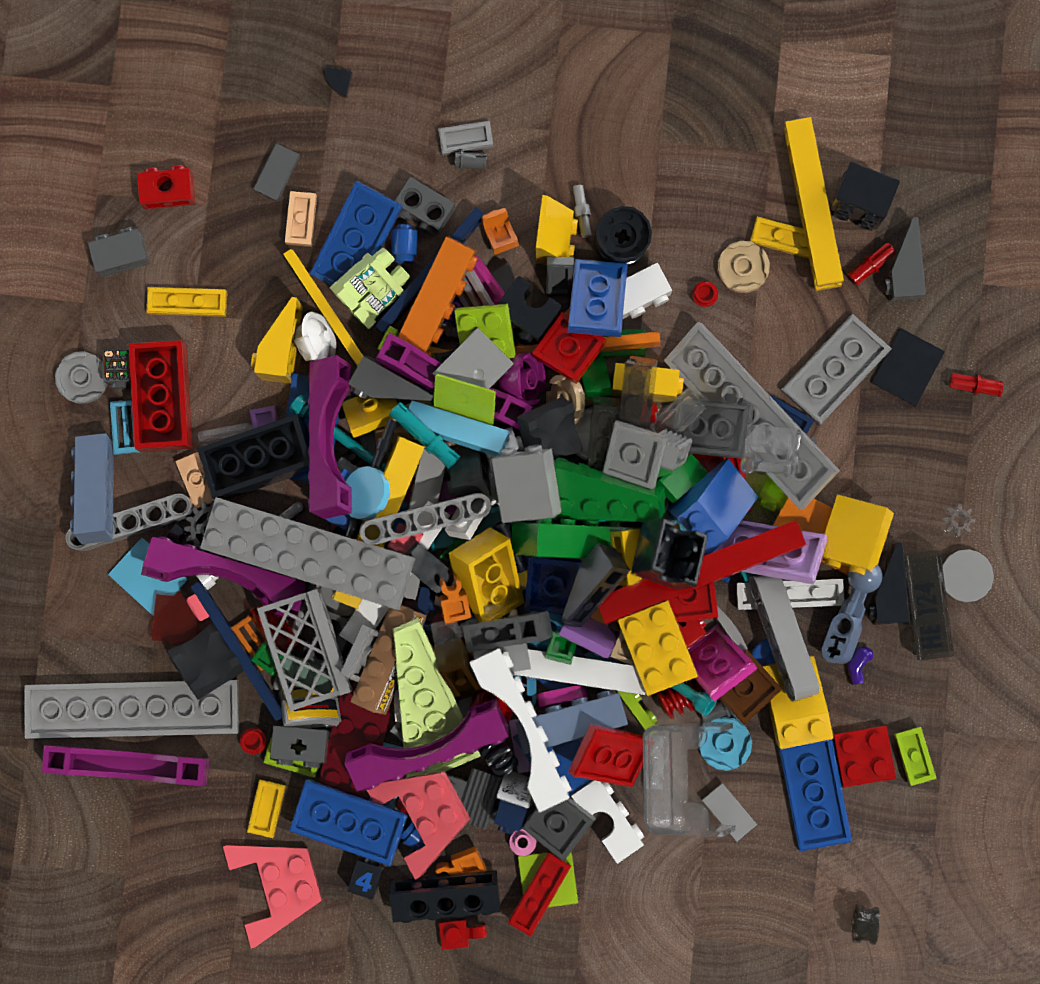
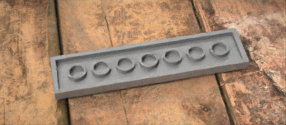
(719, 377)
(307, 553)
(129, 710)

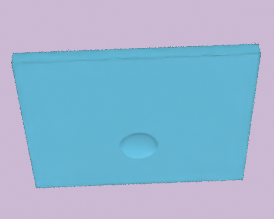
(142, 588)

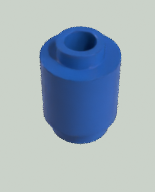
(404, 243)

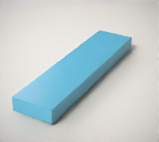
(461, 429)

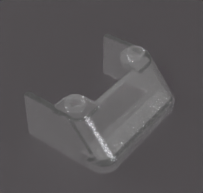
(667, 780)

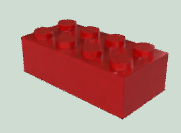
(160, 396)

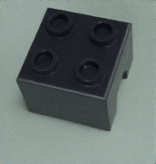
(864, 196)
(527, 321)
(669, 554)

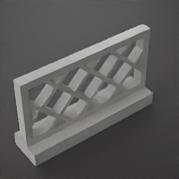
(324, 635)

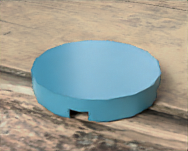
(369, 492)
(728, 748)

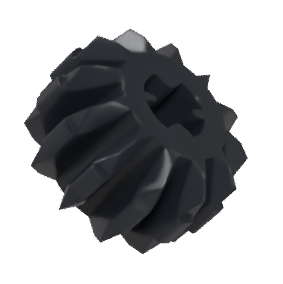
(499, 758)

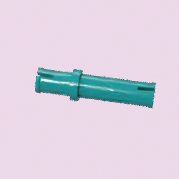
(433, 443)

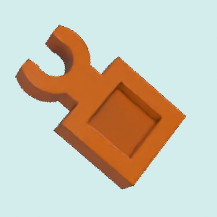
(454, 602)
(463, 862)

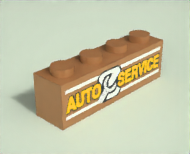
(379, 676)

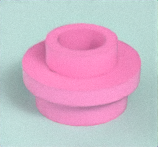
(519, 850)

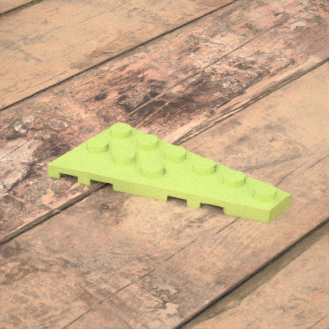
(425, 699)

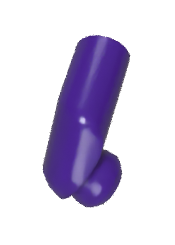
(857, 662)

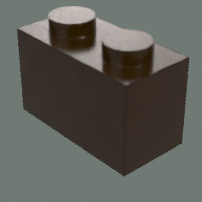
(456, 670)

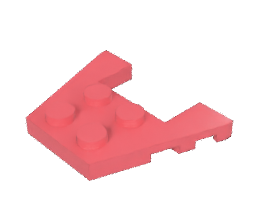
(432, 808)
(287, 883)

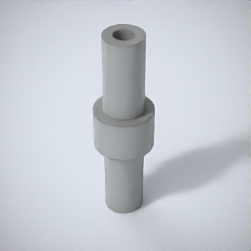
(582, 211)

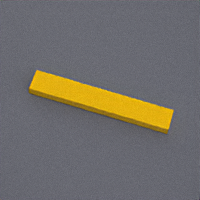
(324, 306)

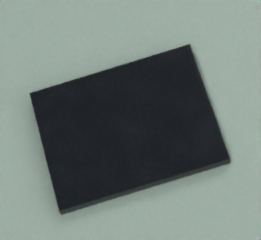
(908, 367)

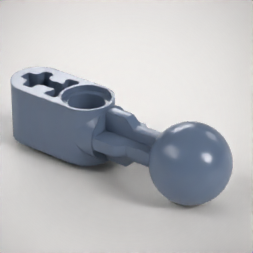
(851, 610)

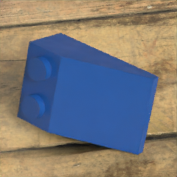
(715, 505)

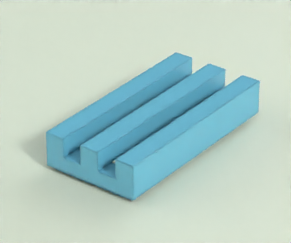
(115, 428)

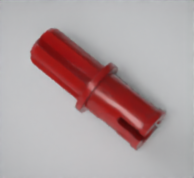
(871, 264)
(976, 384)

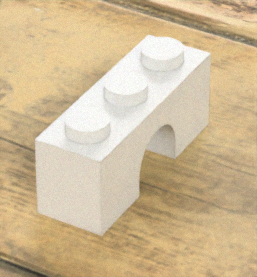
(623, 838)

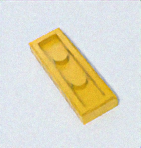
(779, 237)
(186, 301)

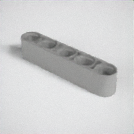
(143, 520)
(414, 527)
(784, 637)

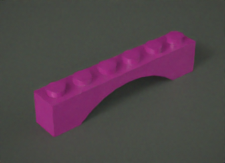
(419, 367)
(329, 385)
(172, 561)
(376, 764)
(126, 765)

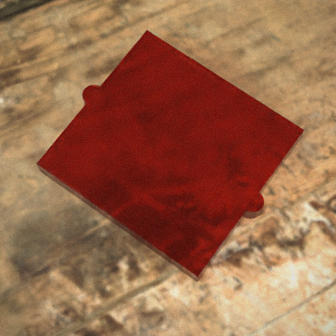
(173, 620)

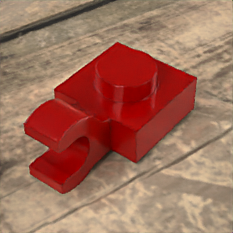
(456, 934)

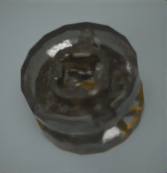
(865, 924)

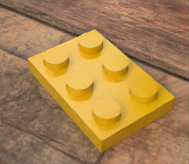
(657, 648)

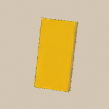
(266, 808)

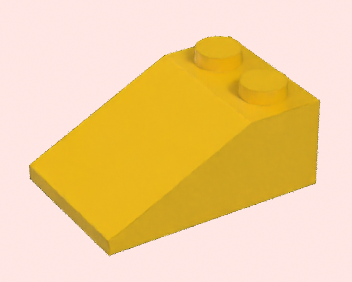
(554, 231)
(277, 350)
(488, 575)
(798, 721)

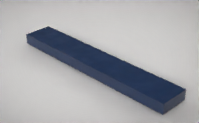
(410, 294)
(239, 650)

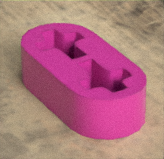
(561, 696)

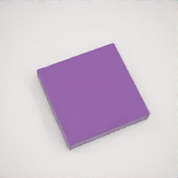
(592, 636)

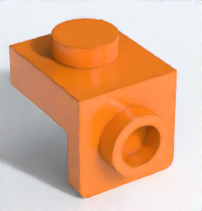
(499, 231)

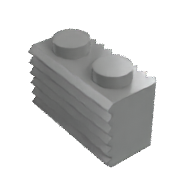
(675, 451)

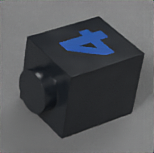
(366, 878)

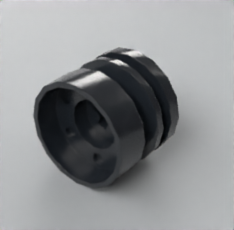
(626, 221)

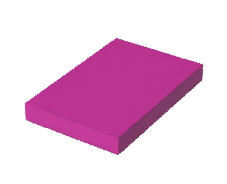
(719, 662)

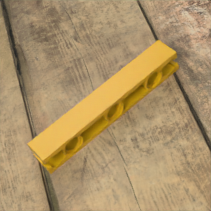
(813, 204)
(399, 472)

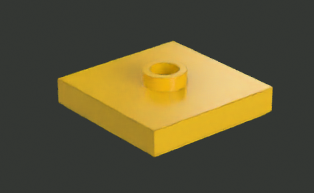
(368, 413)

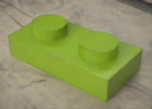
(645, 718)
(915, 756)

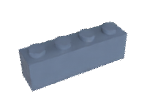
(92, 489)
(573, 722)

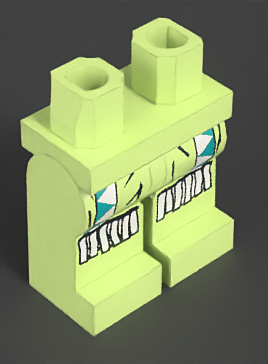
(369, 287)

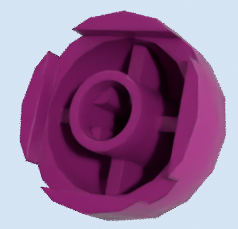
(522, 376)

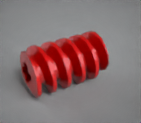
(675, 701)

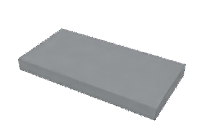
(836, 369)

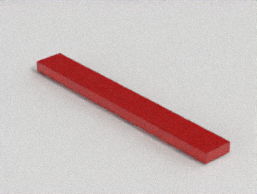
(713, 568)

